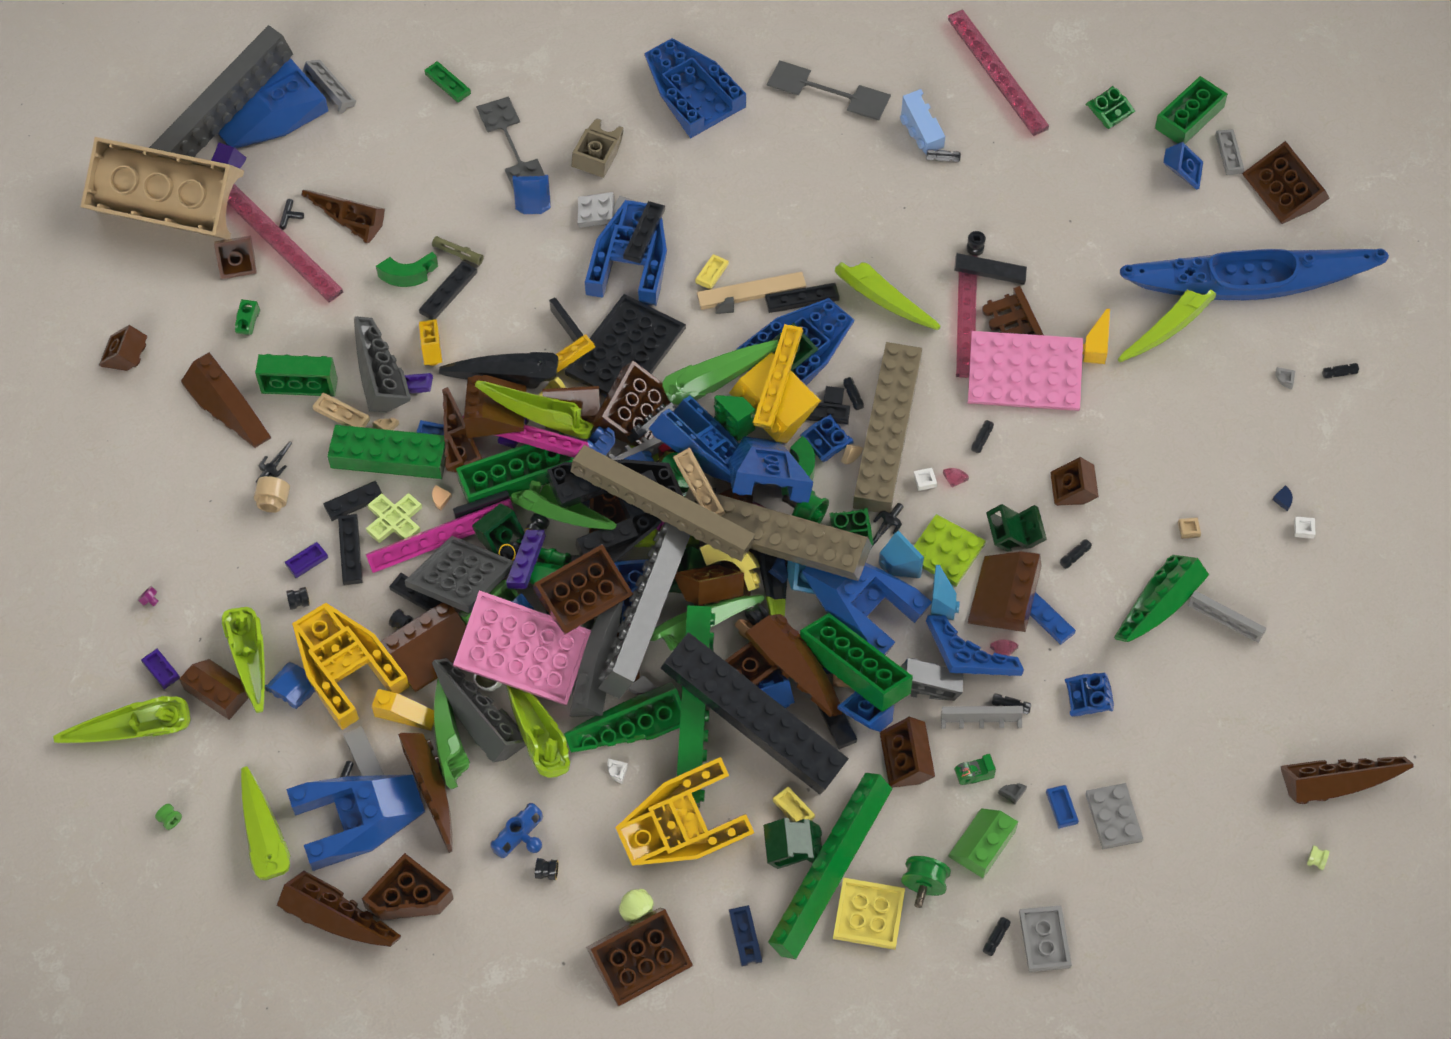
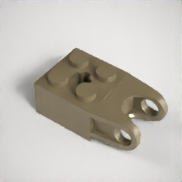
(596, 149)

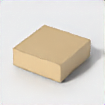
(1189, 528)

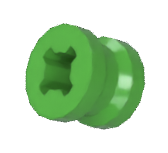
(168, 816)

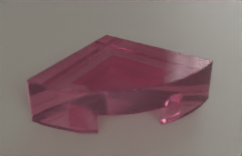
(955, 476)
(1004, 647)

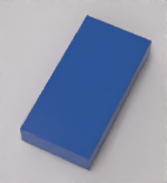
(1062, 806)

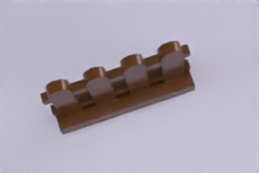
(1024, 313)

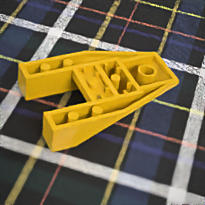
(335, 648)
(671, 826)

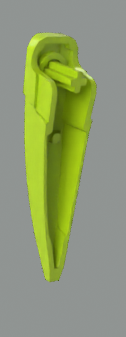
(876, 288)
(1180, 315)
(546, 411)
(246, 644)
(138, 719)
(540, 733)
(265, 841)

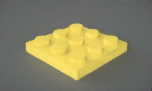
(869, 913)

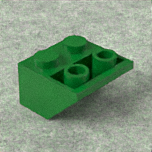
(734, 415)

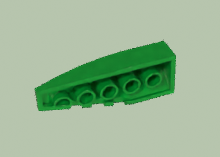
(633, 720)

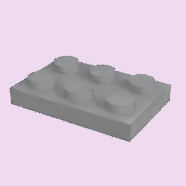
(1114, 816)
(1045, 938)

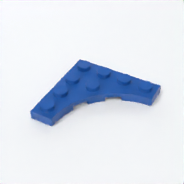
(967, 656)

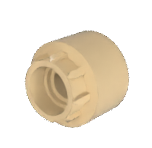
(271, 494)

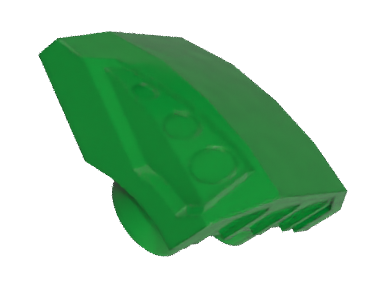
(1111, 107)
(853, 522)

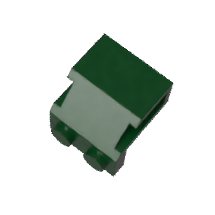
(1016, 528)
(791, 842)

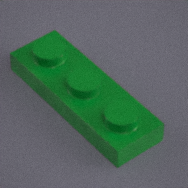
(447, 81)

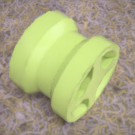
(1318, 857)

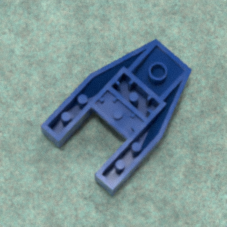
(611, 247)
(696, 429)
(854, 600)
(368, 808)

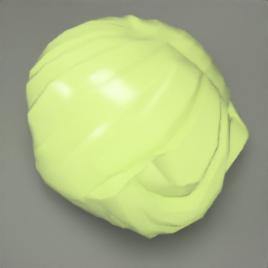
(635, 905)

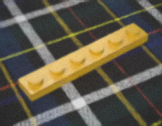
(777, 376)

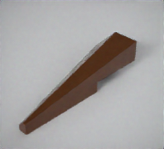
(358, 217)
(458, 447)

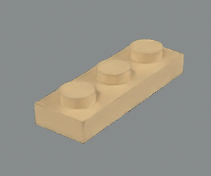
(340, 411)

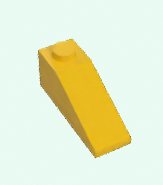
(1096, 341)
(430, 342)
(402, 710)

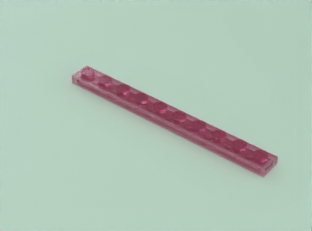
(998, 72)
(283, 245)

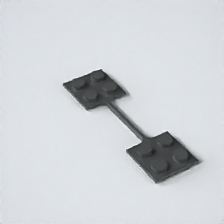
(863, 102)
(500, 115)

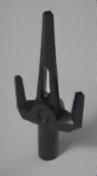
(270, 468)
(889, 520)

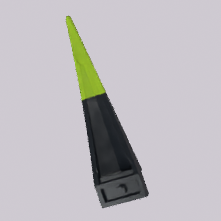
(774, 588)

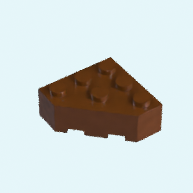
(407, 892)

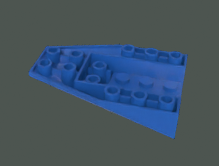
(693, 86)
(276, 109)
(823, 325)
(766, 463)

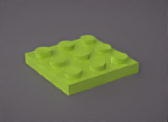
(949, 547)

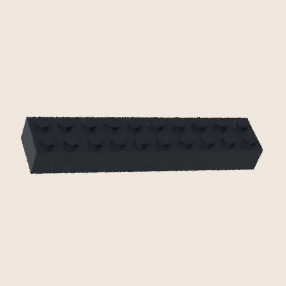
(754, 713)

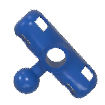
(522, 820)

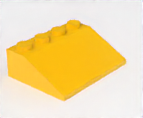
(795, 404)

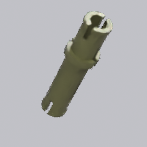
(474, 258)

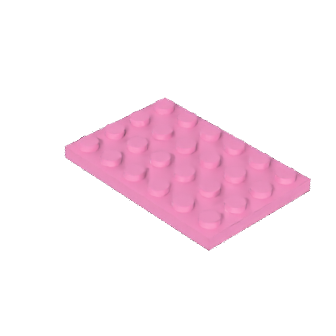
(1025, 370)
(521, 648)

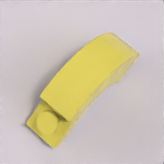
(746, 566)

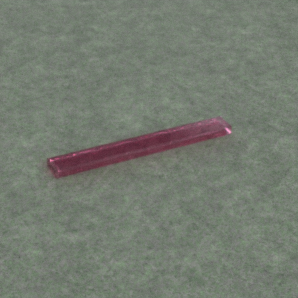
(965, 321)

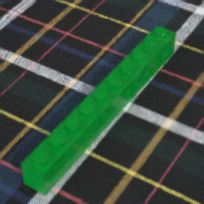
(693, 711)
(830, 866)

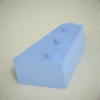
(920, 122)

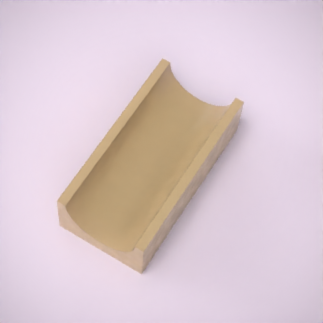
(159, 187)

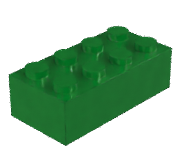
(1191, 111)
(296, 375)

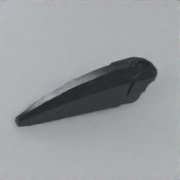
(520, 368)

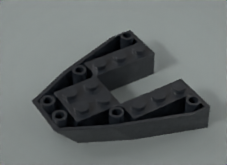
(638, 524)

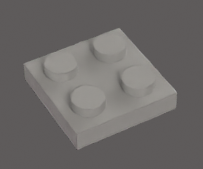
(595, 209)

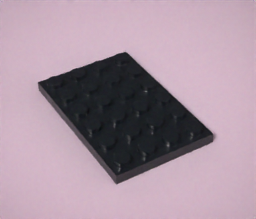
(626, 335)

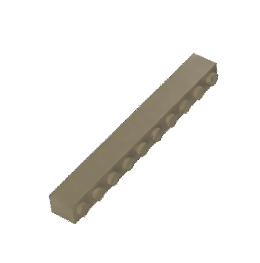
(662, 503)

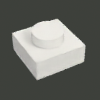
(925, 479)
(1304, 527)

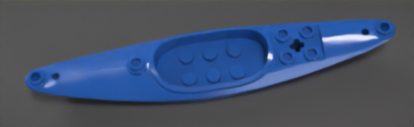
(1253, 272)

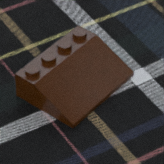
(1285, 184)
(629, 401)
(486, 416)
(582, 589)
(1006, 590)
(423, 640)
(639, 956)

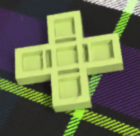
(393, 517)

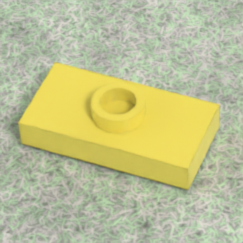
(712, 272)
(792, 806)

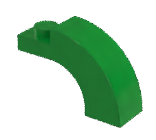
(407, 274)
(805, 456)

